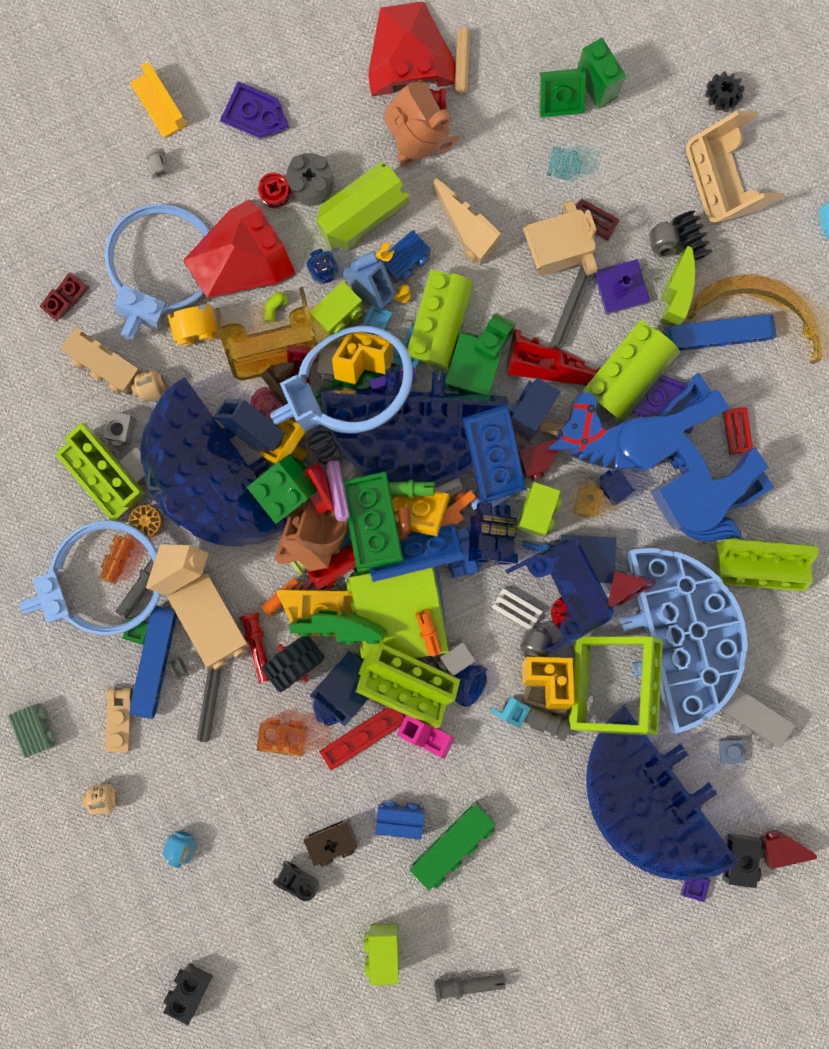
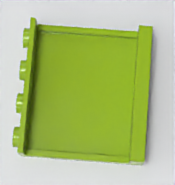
(394, 605)

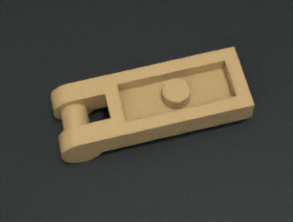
(118, 720)

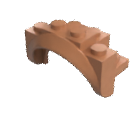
(311, 537)

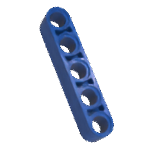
(722, 332)
(153, 662)

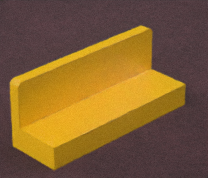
(158, 102)

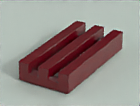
(606, 235)

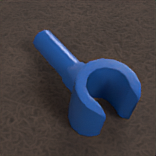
(535, 546)

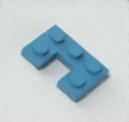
(380, 318)

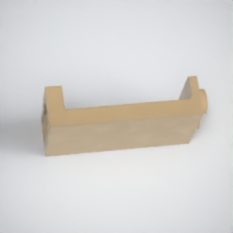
(208, 622)

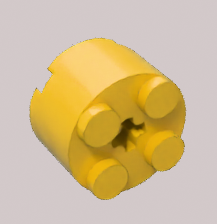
(193, 325)

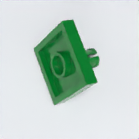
(562, 92)

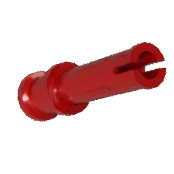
(254, 636)

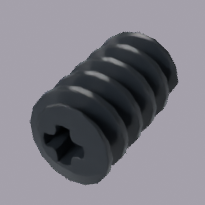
(690, 234)

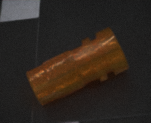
(115, 562)

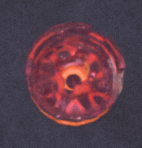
(265, 401)

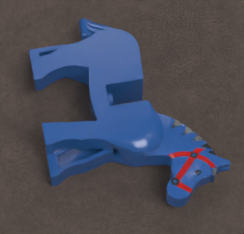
(689, 498)

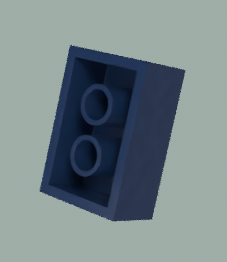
(533, 407)

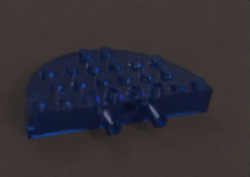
(420, 441)
(200, 473)
(648, 810)

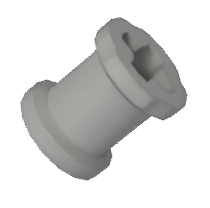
(158, 163)

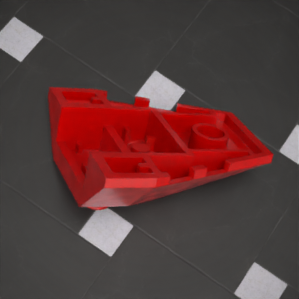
(408, 50)
(239, 254)

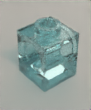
(564, 163)

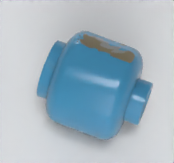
(179, 848)

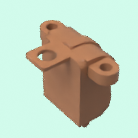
(418, 124)

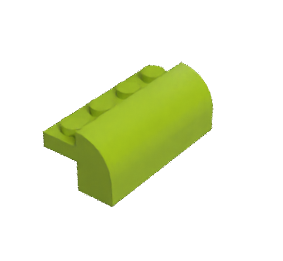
(440, 319)
(632, 370)
(99, 472)
(765, 564)
(406, 684)

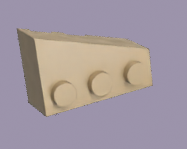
(101, 361)

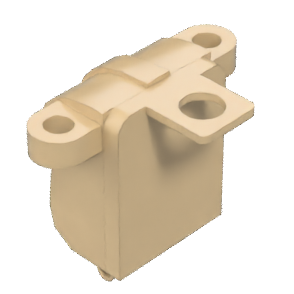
(563, 241)

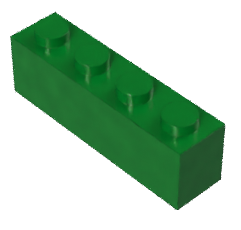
(452, 846)

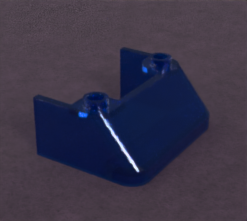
(577, 586)

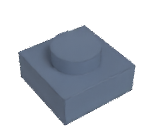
(731, 751)

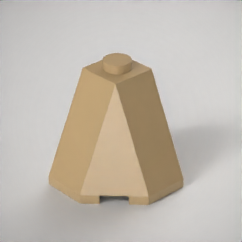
(175, 568)

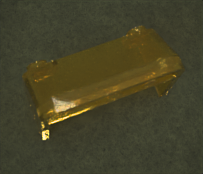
(258, 351)

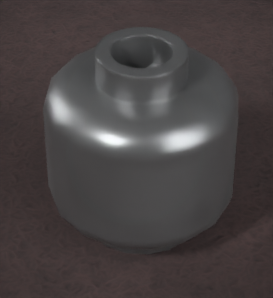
(664, 239)
(535, 642)

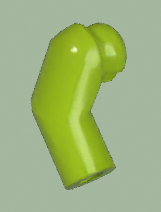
(272, 304)

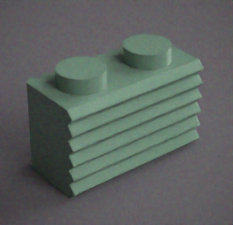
(32, 730)

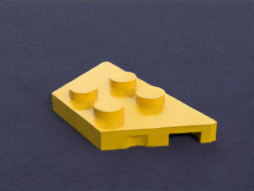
(302, 603)

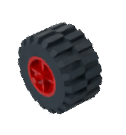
(293, 663)

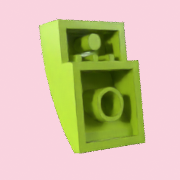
(679, 290)

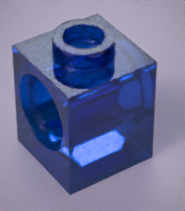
(615, 486)

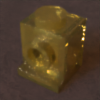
(585, 508)

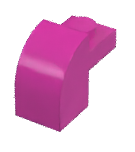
(426, 736)

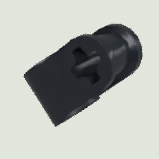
(295, 880)

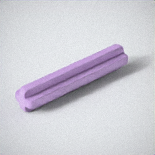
(337, 491)

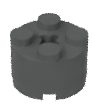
(314, 167)

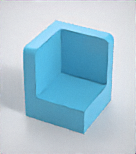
(513, 712)

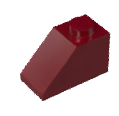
(537, 459)
(783, 850)

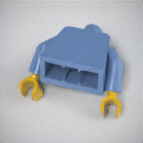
(371, 280)

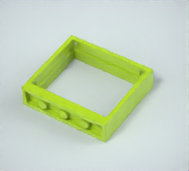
(649, 685)

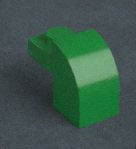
(495, 335)

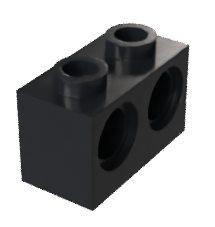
(187, 993)

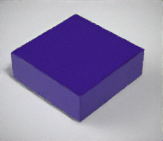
(696, 889)

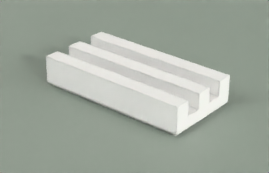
(500, 600)

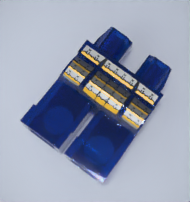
(492, 535)

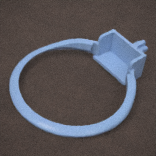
(133, 304)
(304, 405)
(50, 594)

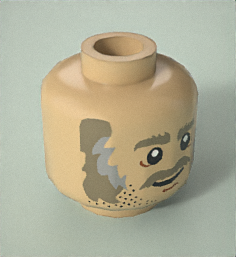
(149, 386)
(101, 799)

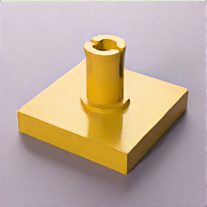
(289, 444)

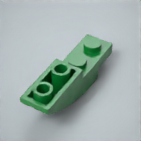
(347, 626)

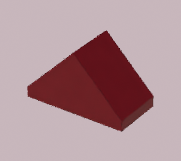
(627, 586)

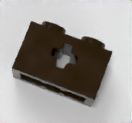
(317, 843)

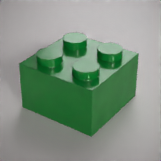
(282, 488)

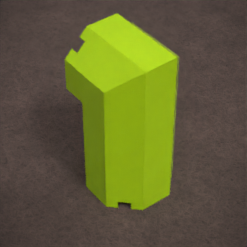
(361, 207)

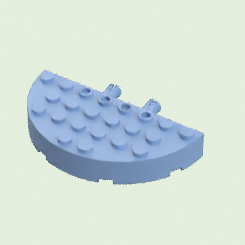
(699, 633)

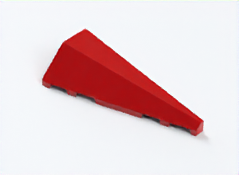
(534, 360)

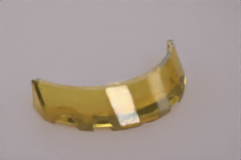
(766, 290)

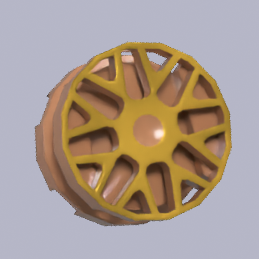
(147, 520)

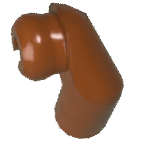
(404, 524)

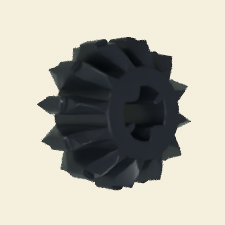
(724, 91)
(322, 444)

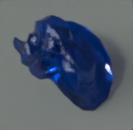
(471, 684)

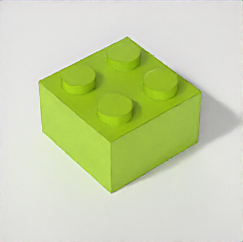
(337, 310)
(538, 510)
(383, 957)

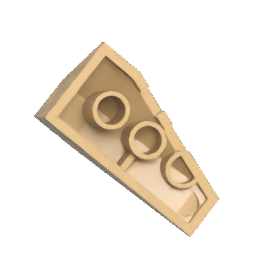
(474, 232)

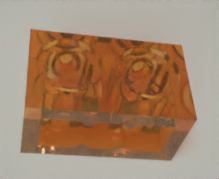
(282, 744)

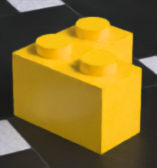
(361, 352)
(555, 675)

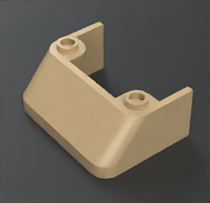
(717, 174)

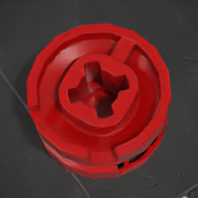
(274, 190)

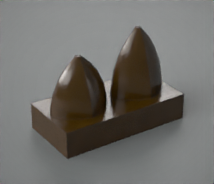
(275, 375)

